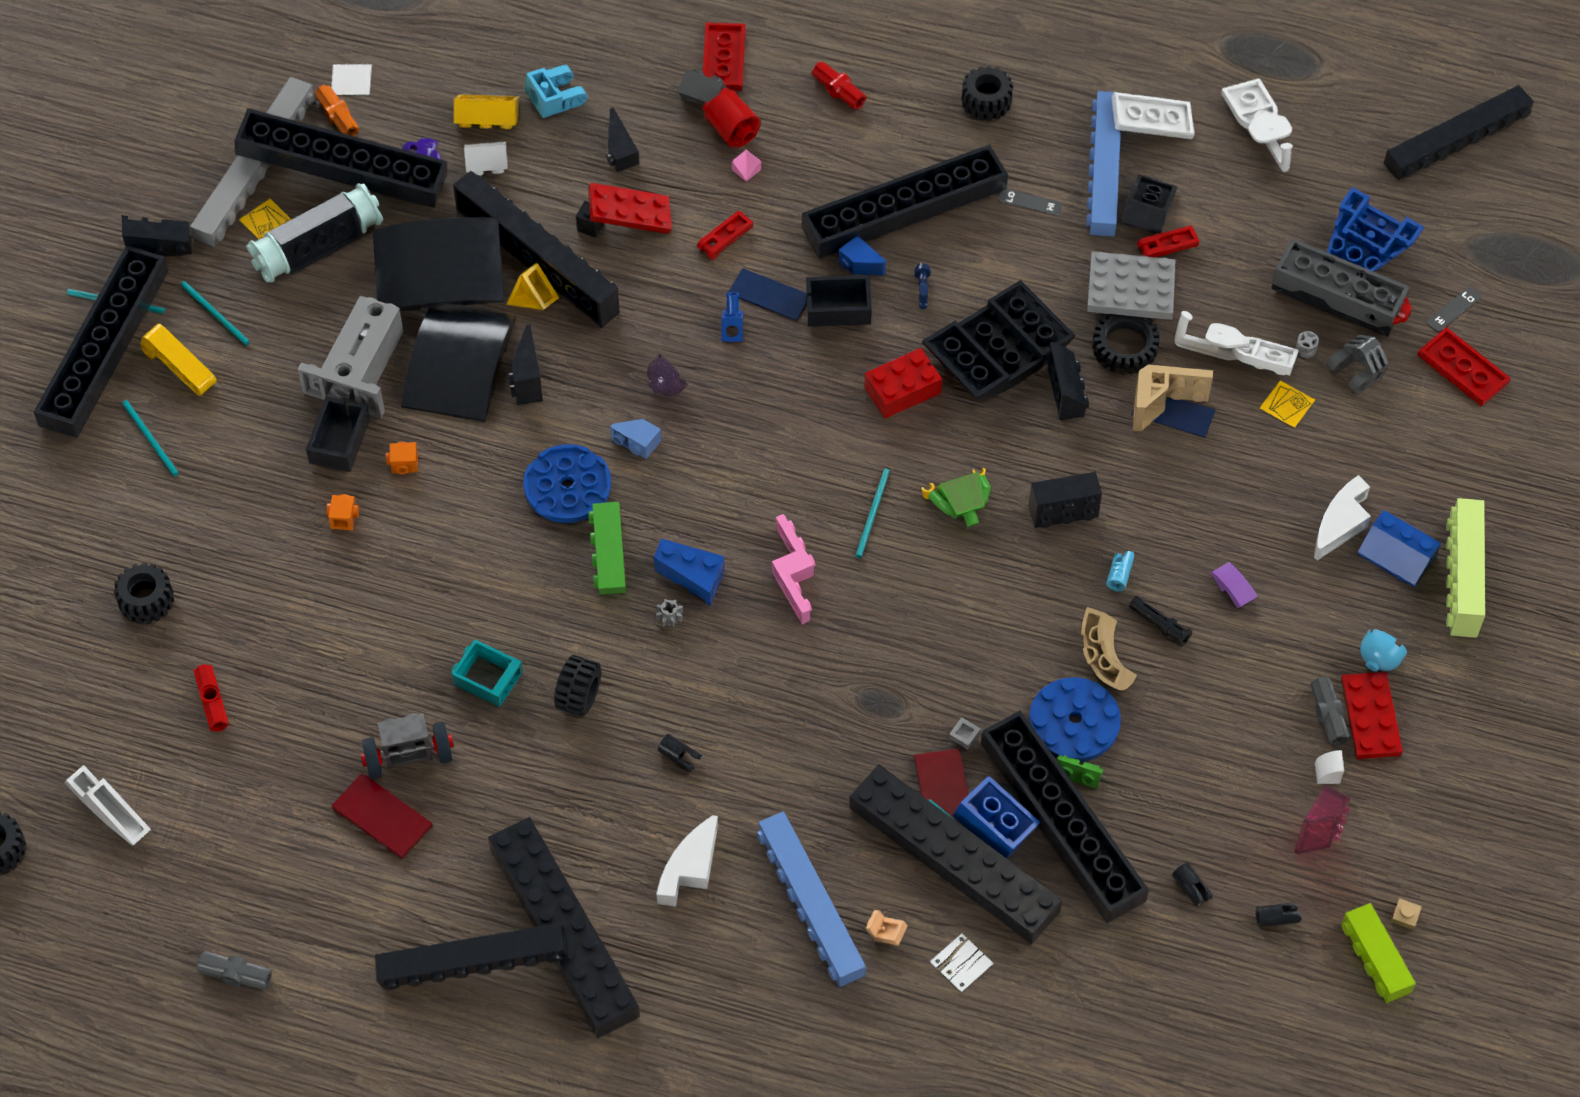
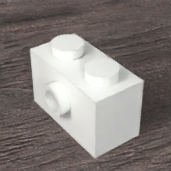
(486, 157)

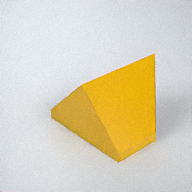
(533, 290)

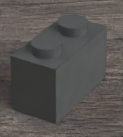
(699, 87)

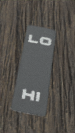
(1030, 201)
(1454, 309)

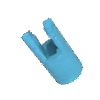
(1120, 571)

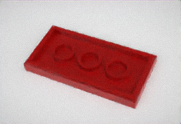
(725, 53)
(1464, 366)

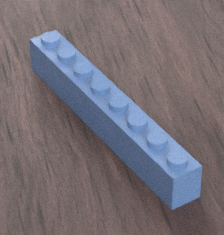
(1104, 168)
(812, 899)

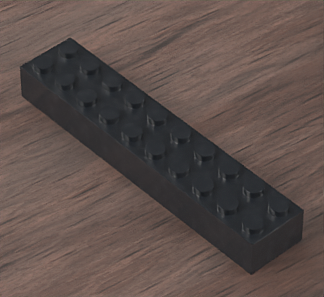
(340, 157)
(905, 200)
(533, 244)
(101, 342)
(1064, 816)
(955, 854)
(550, 900)

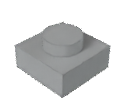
(964, 733)

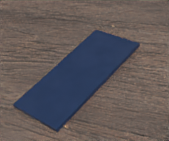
(769, 294)
(1185, 416)

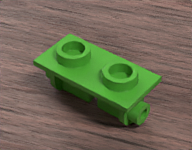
(1086, 774)

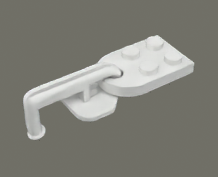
(1258, 114)
(1230, 344)

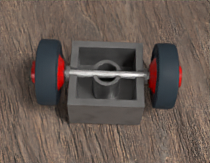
(405, 742)

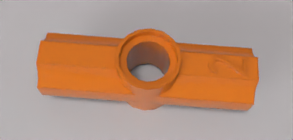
(336, 111)

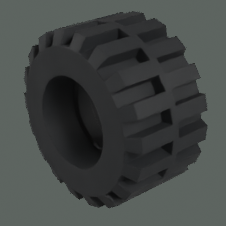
(990, 81)
(142, 578)
(577, 685)
(14, 844)

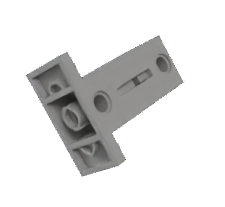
(357, 357)

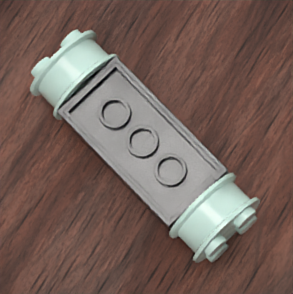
(315, 233)

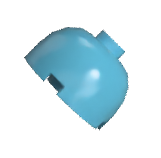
(1381, 652)

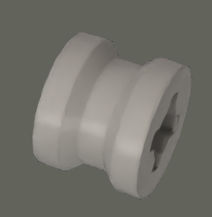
(1309, 339)

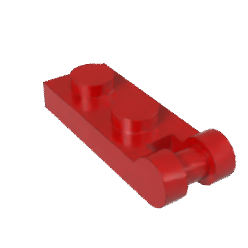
(725, 234)
(1169, 242)

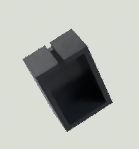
(838, 300)
(336, 435)
(1065, 500)

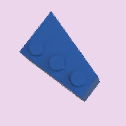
(690, 567)

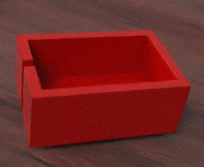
(903, 383)

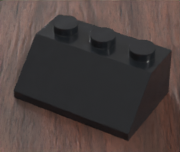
(1066, 382)

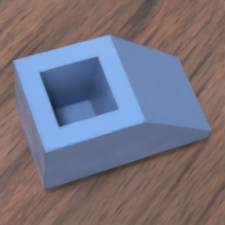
(637, 436)

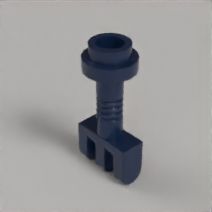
(922, 272)

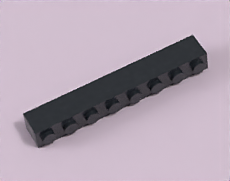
(1458, 132)
(471, 956)

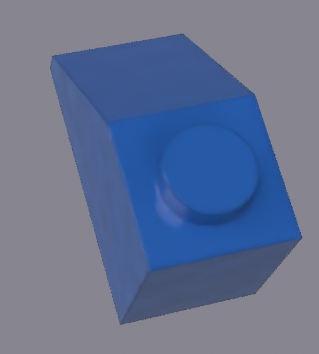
(861, 258)

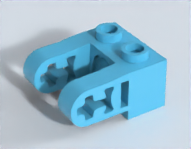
(548, 100)

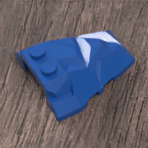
(1368, 235)

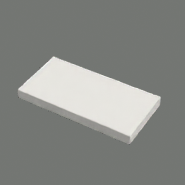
(1152, 115)

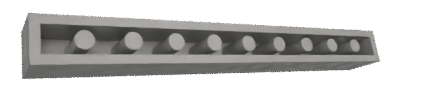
(245, 173)

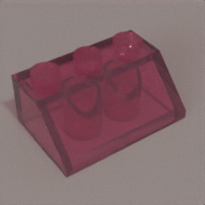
(1324, 821)

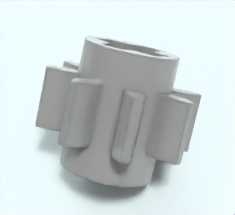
(669, 613)

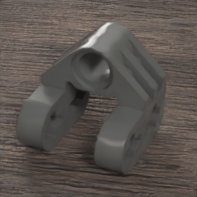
(1368, 353)

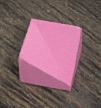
(746, 165)

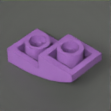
(1235, 584)

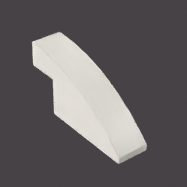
(1343, 517)
(107, 805)
(689, 863)

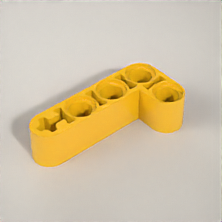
(177, 358)

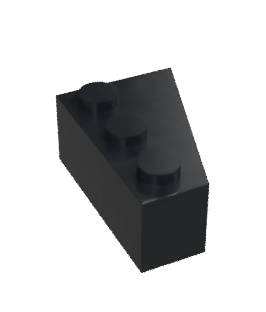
(161, 238)

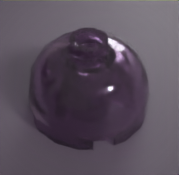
(664, 377)

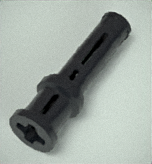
(1168, 626)

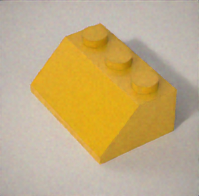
(486, 110)

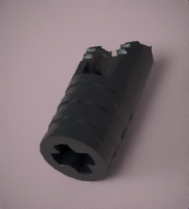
(676, 750)
(1192, 884)
(1277, 914)

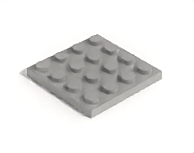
(1131, 285)

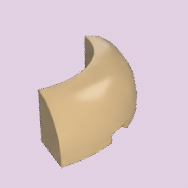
(1099, 650)

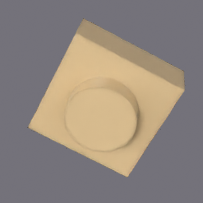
(1406, 914)

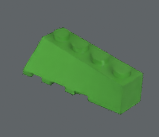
(609, 548)

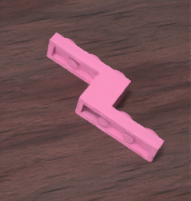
(793, 568)

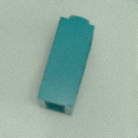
(512, 673)

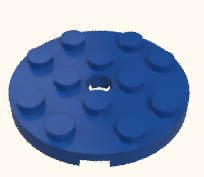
(561, 463)
(1079, 698)

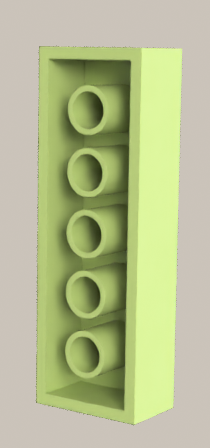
(1466, 568)

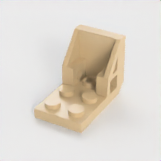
(1160, 382)

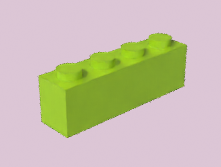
(1378, 953)

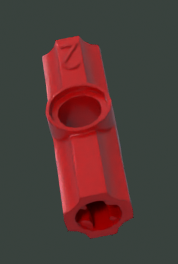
(839, 85)
(214, 707)

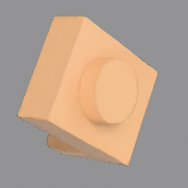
(885, 929)

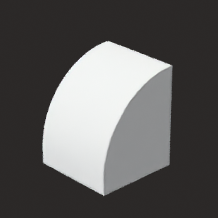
(1329, 768)

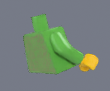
(961, 496)

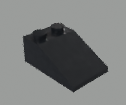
(1149, 204)
(525, 375)

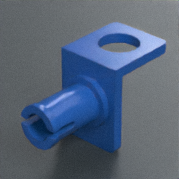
(733, 317)

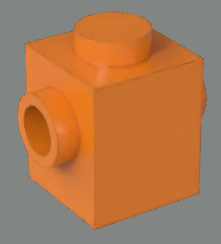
(403, 457)
(342, 512)

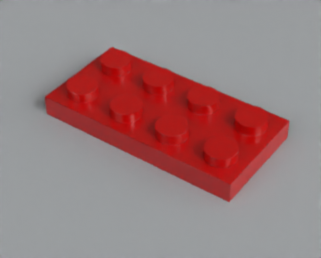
(629, 208)
(1371, 715)

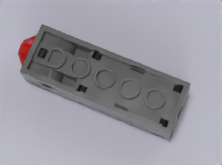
(1341, 288)

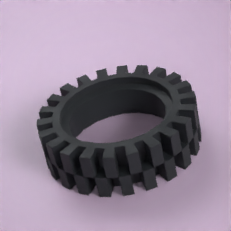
(1110, 357)

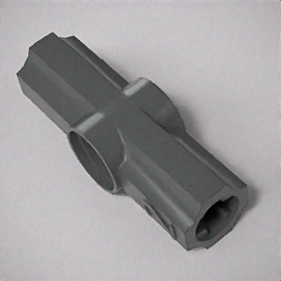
(1329, 711)
(234, 970)

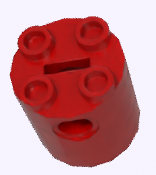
(732, 118)

